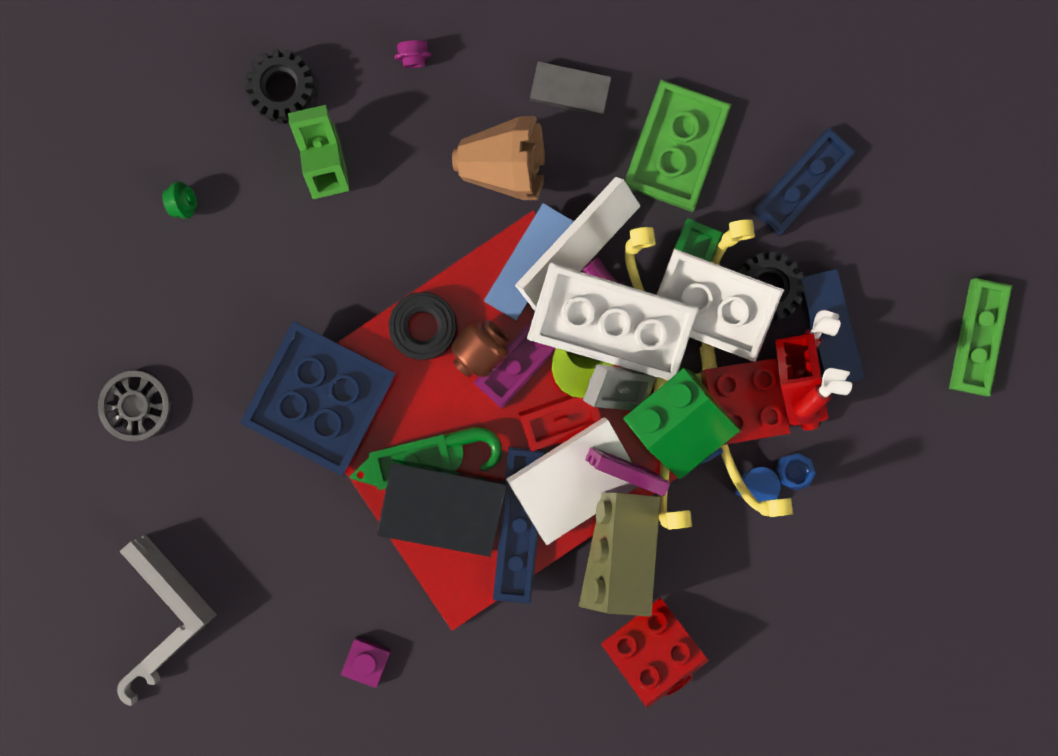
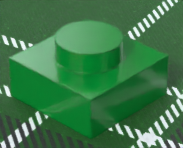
(698, 240)

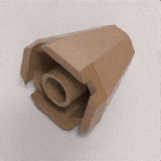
(504, 158)

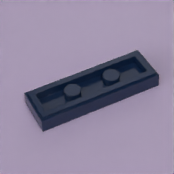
(803, 181)
(840, 351)

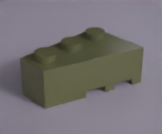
(622, 555)

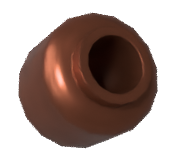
(480, 349)

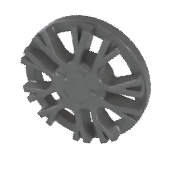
(134, 406)

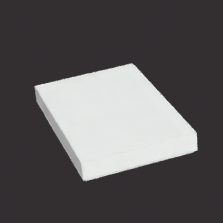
(731, 306)
(563, 487)

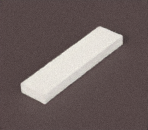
(583, 237)

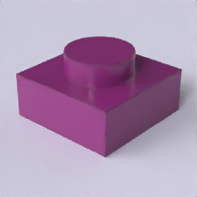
(365, 662)

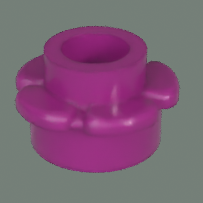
(412, 53)

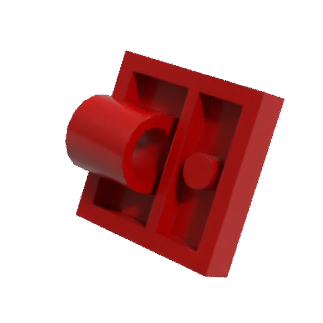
(750, 397)
(655, 654)

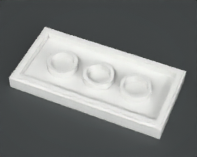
(611, 322)

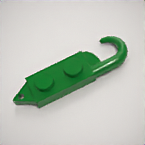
(438, 451)

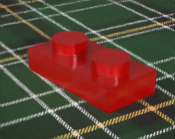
(557, 421)

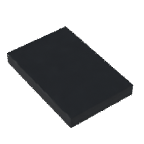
(441, 508)

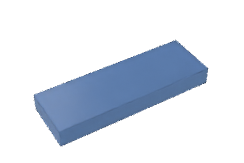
(538, 238)

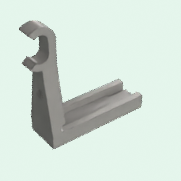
(178, 596)

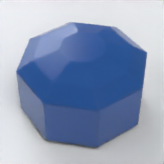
(795, 471)

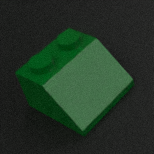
(682, 423)

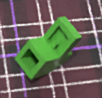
(319, 151)

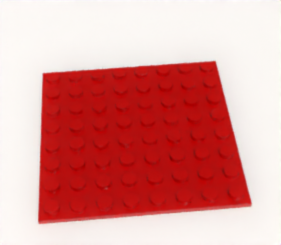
(438, 399)

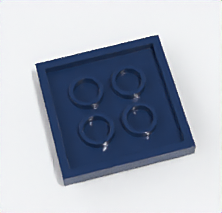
(318, 398)

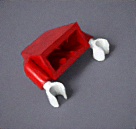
(801, 377)

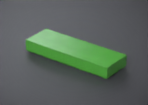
(980, 337)

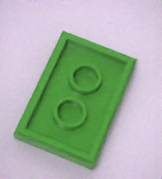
(677, 145)

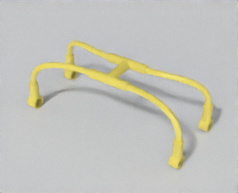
(645, 238)

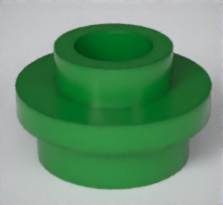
(179, 200)

